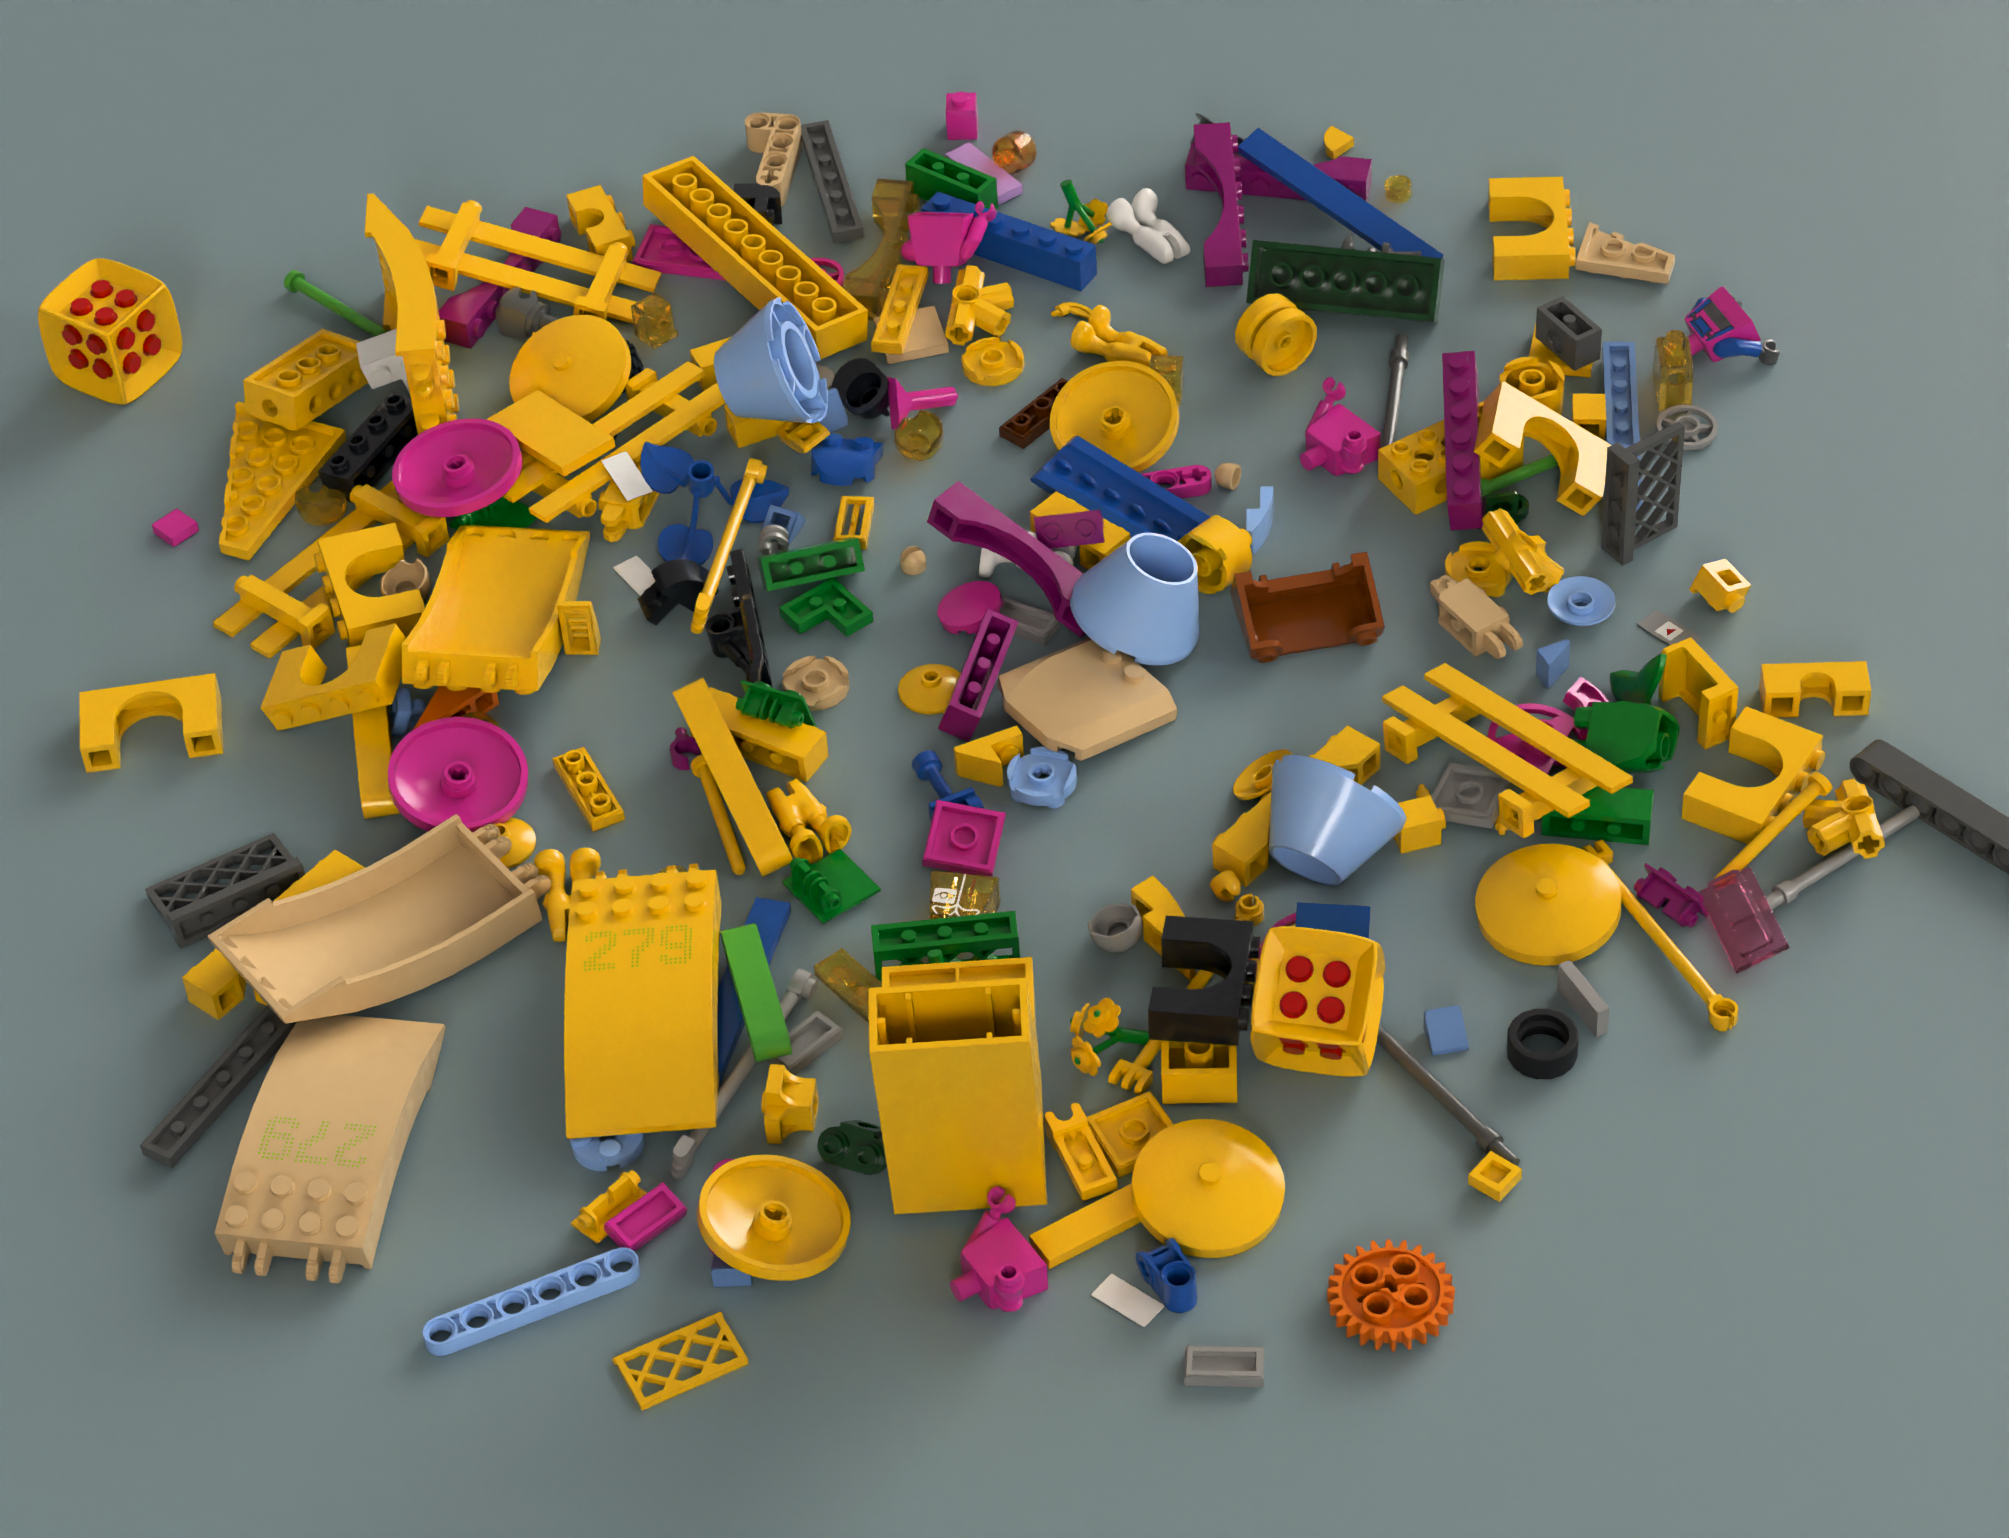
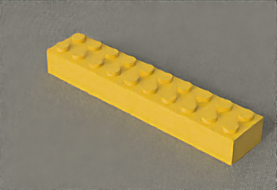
(752, 252)

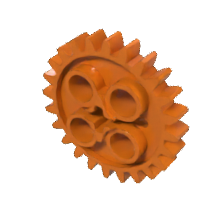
(1390, 1295)

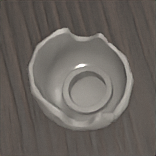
(1116, 927)

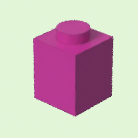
(961, 116)

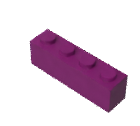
(978, 675)

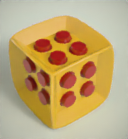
(110, 331)
(1317, 1001)

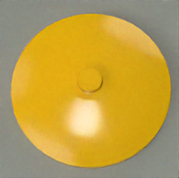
(574, 362)
(1120, 410)
(1548, 904)
(1208, 1187)
(773, 1217)

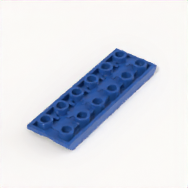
(1118, 491)

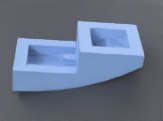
(1260, 520)

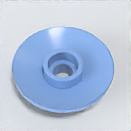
(1581, 601)

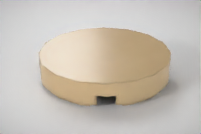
(819, 681)

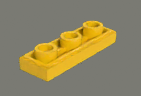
(588, 789)

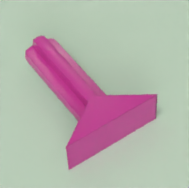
(902, 402)

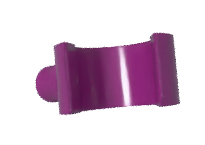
(682, 744)

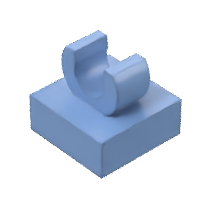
(404, 711)

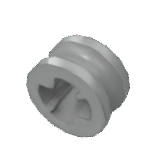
(773, 532)

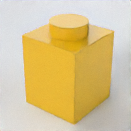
(1590, 413)
(1422, 825)

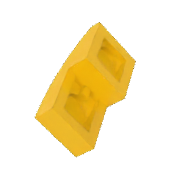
(802, 436)

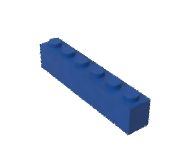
(1027, 245)

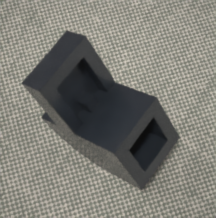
(763, 199)
(675, 583)

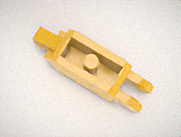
(622, 514)

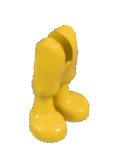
(1101, 339)
(804, 810)
(551, 862)

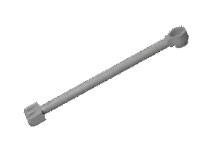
(801, 986)

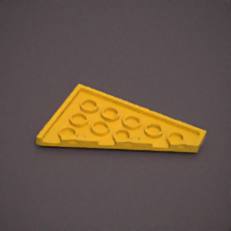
(266, 473)

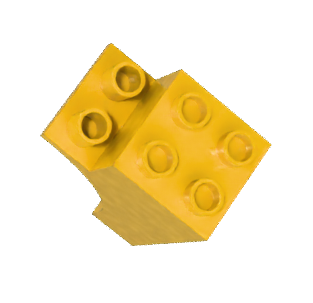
(958, 1083)

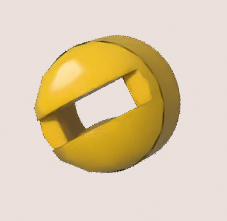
(1226, 885)

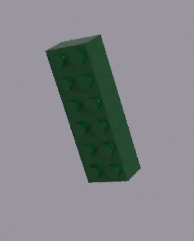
(1347, 280)

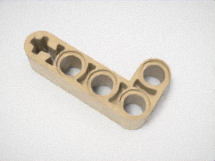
(781, 144)

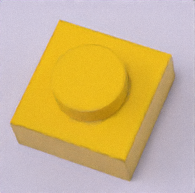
(1495, 1176)

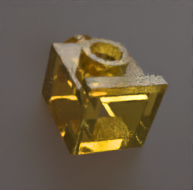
(653, 321)
(1172, 370)

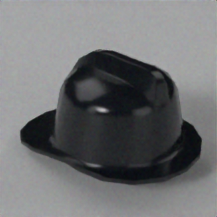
(862, 388)

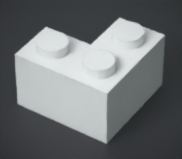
(379, 360)

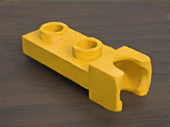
(1080, 1153)

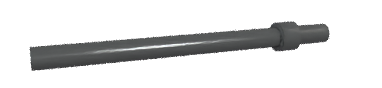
(1398, 362)
(1486, 1137)

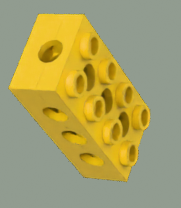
(305, 381)
(1417, 467)

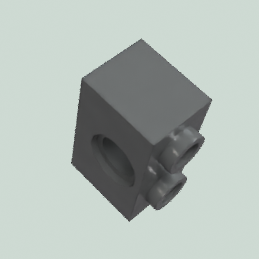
(1568, 333)

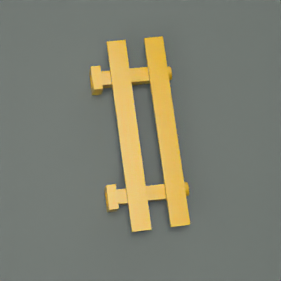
(450, 260)
(644, 395)
(313, 616)
(1469, 699)

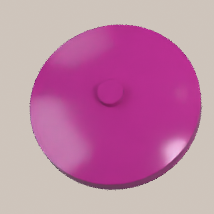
(457, 467)
(459, 770)

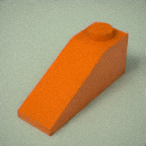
(456, 703)

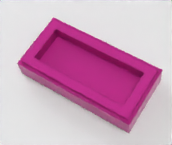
(645, 1218)

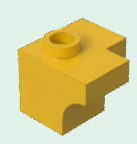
(788, 1104)

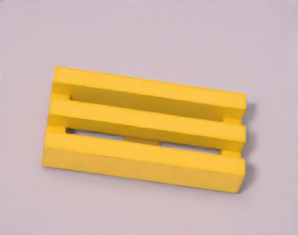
(858, 501)

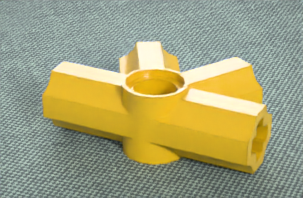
(977, 306)
(1521, 553)
(1844, 821)

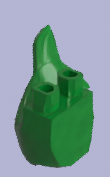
(1632, 730)

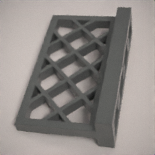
(1624, 494)
(199, 917)

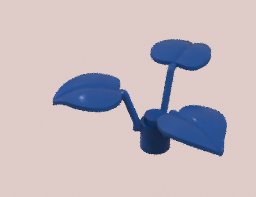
(668, 468)

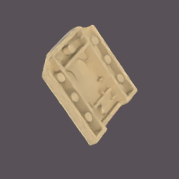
(1085, 699)

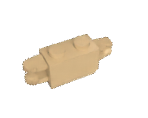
(1474, 617)

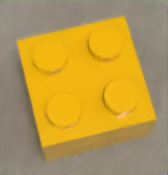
(1198, 1073)

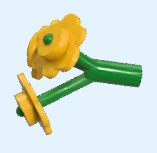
(1090, 218)
(1099, 1020)

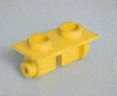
(607, 1205)

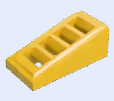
(579, 628)

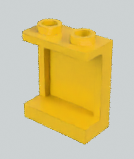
(1703, 687)

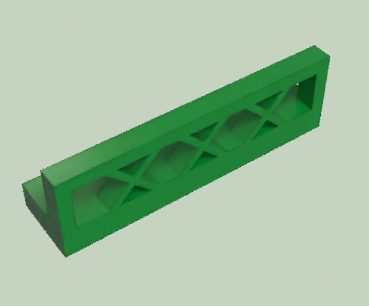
(952, 935)

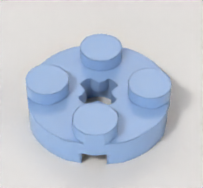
(1041, 792)
(599, 1154)

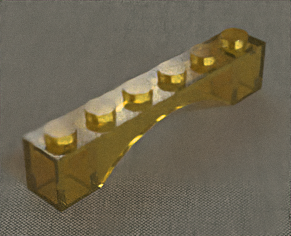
(891, 206)

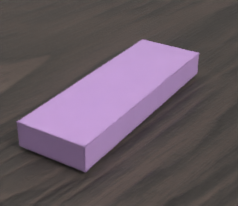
(972, 157)

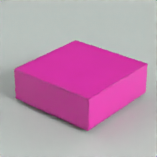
(175, 527)

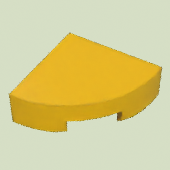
(1337, 142)

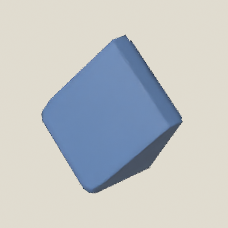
(836, 415)
(788, 519)
(1552, 662)
(1445, 1030)
(727, 1276)

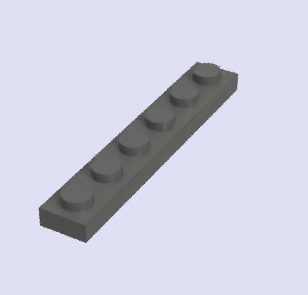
(831, 181)
(216, 1089)

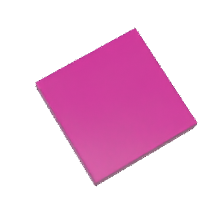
(963, 839)

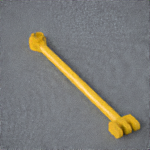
(754, 474)
(1246, 909)
(1721, 1010)

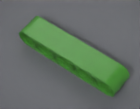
(756, 992)

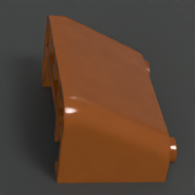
(1308, 610)

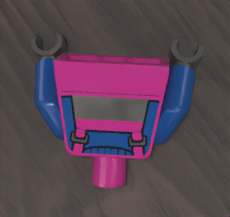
(1725, 330)

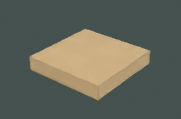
(924, 339)

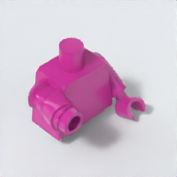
(945, 239)
(1338, 437)
(999, 1260)

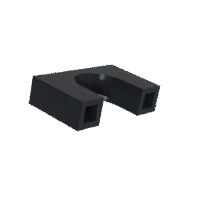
(1213, 1012)

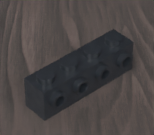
(372, 446)

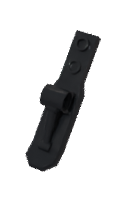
(738, 631)

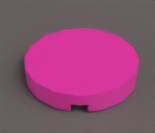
(966, 606)

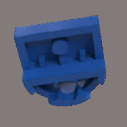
(843, 459)

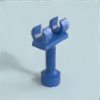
(928, 767)

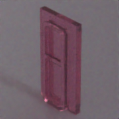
(1743, 919)

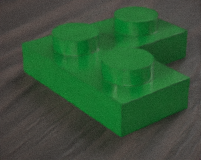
(827, 602)

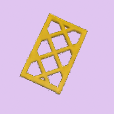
(672, 1386)

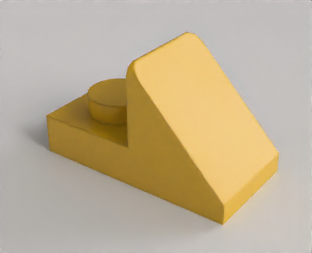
(985, 756)

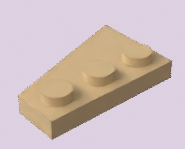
(1616, 257)

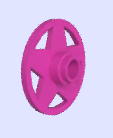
(1561, 722)

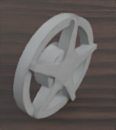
(1691, 424)

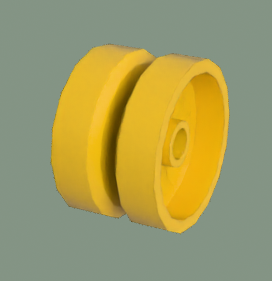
(1275, 334)

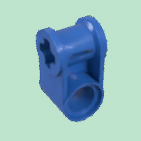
(1169, 1276)

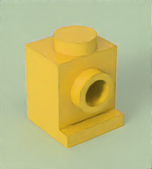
(1721, 586)

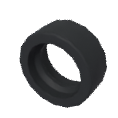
(1542, 1022)

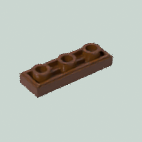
(1032, 419)

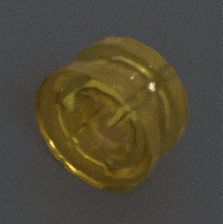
(1398, 189)

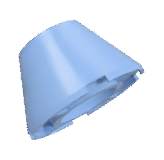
(772, 368)
(1141, 600)
(1325, 820)

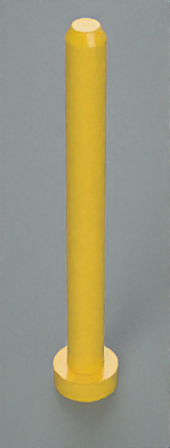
(701, 770)
(1817, 785)

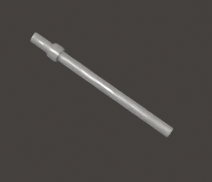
(1788, 890)

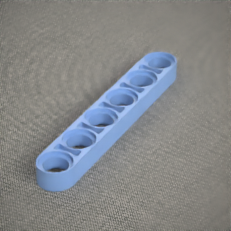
(534, 1306)

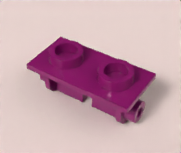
(1070, 529)
(1662, 886)

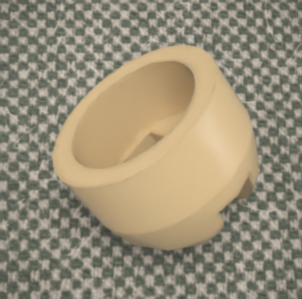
(1228, 475)
(912, 561)

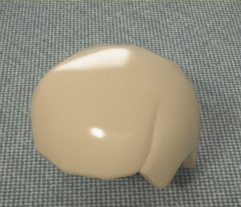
(406, 578)

